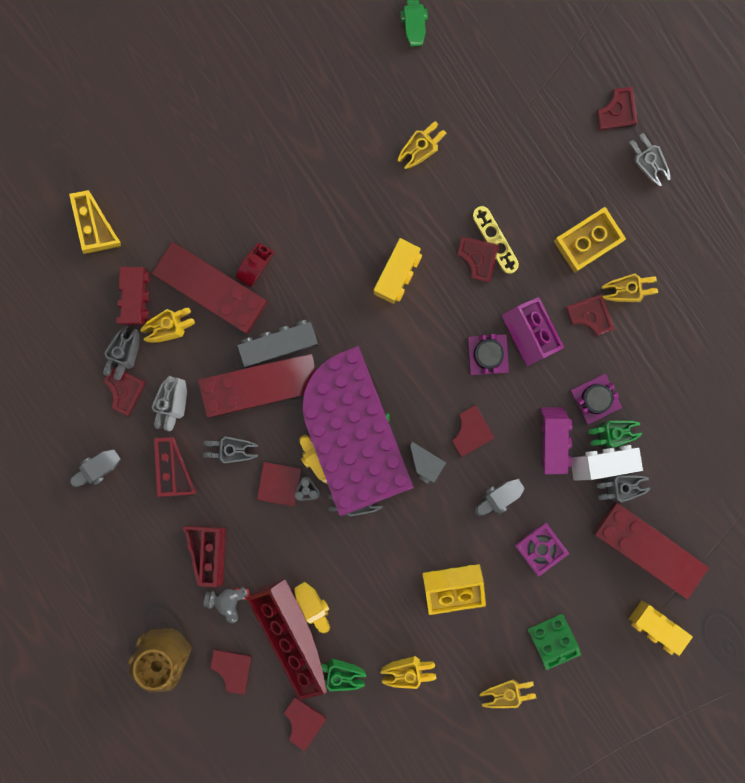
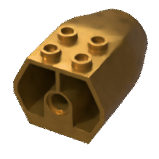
(159, 659)

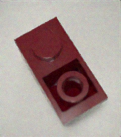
(254, 264)

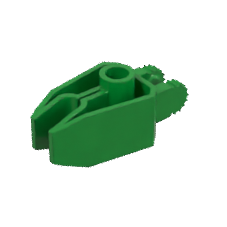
(414, 18)
(613, 433)
(341, 675)

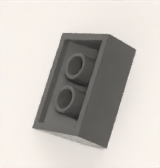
(425, 463)

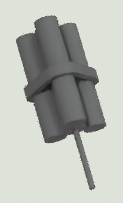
(305, 482)

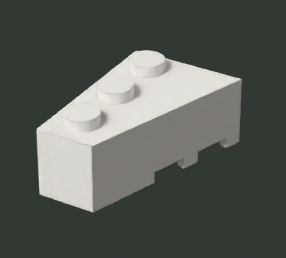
(607, 463)

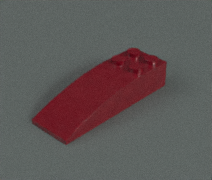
(210, 288)
(256, 385)
(650, 550)
(289, 637)

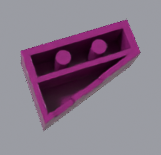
(556, 440)

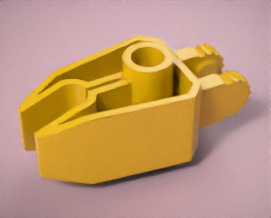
(421, 146)
(629, 288)
(167, 326)
(310, 457)
(312, 607)
(407, 673)
(509, 694)

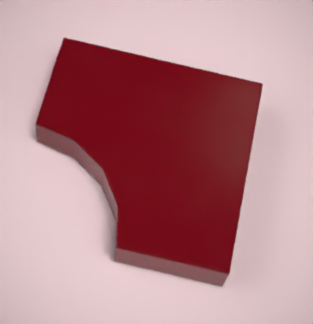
(620, 110)
(480, 256)
(591, 313)
(124, 391)
(473, 432)
(233, 669)
(304, 722)

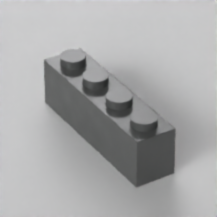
(279, 344)

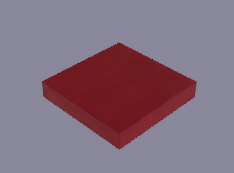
(279, 484)

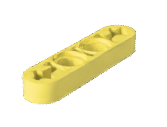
(498, 238)

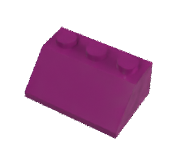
(532, 331)

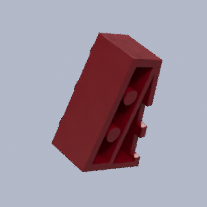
(133, 296)
(171, 472)
(207, 553)

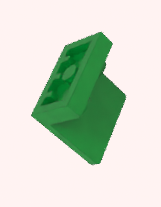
(554, 641)

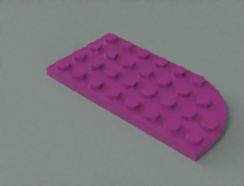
(352, 434)

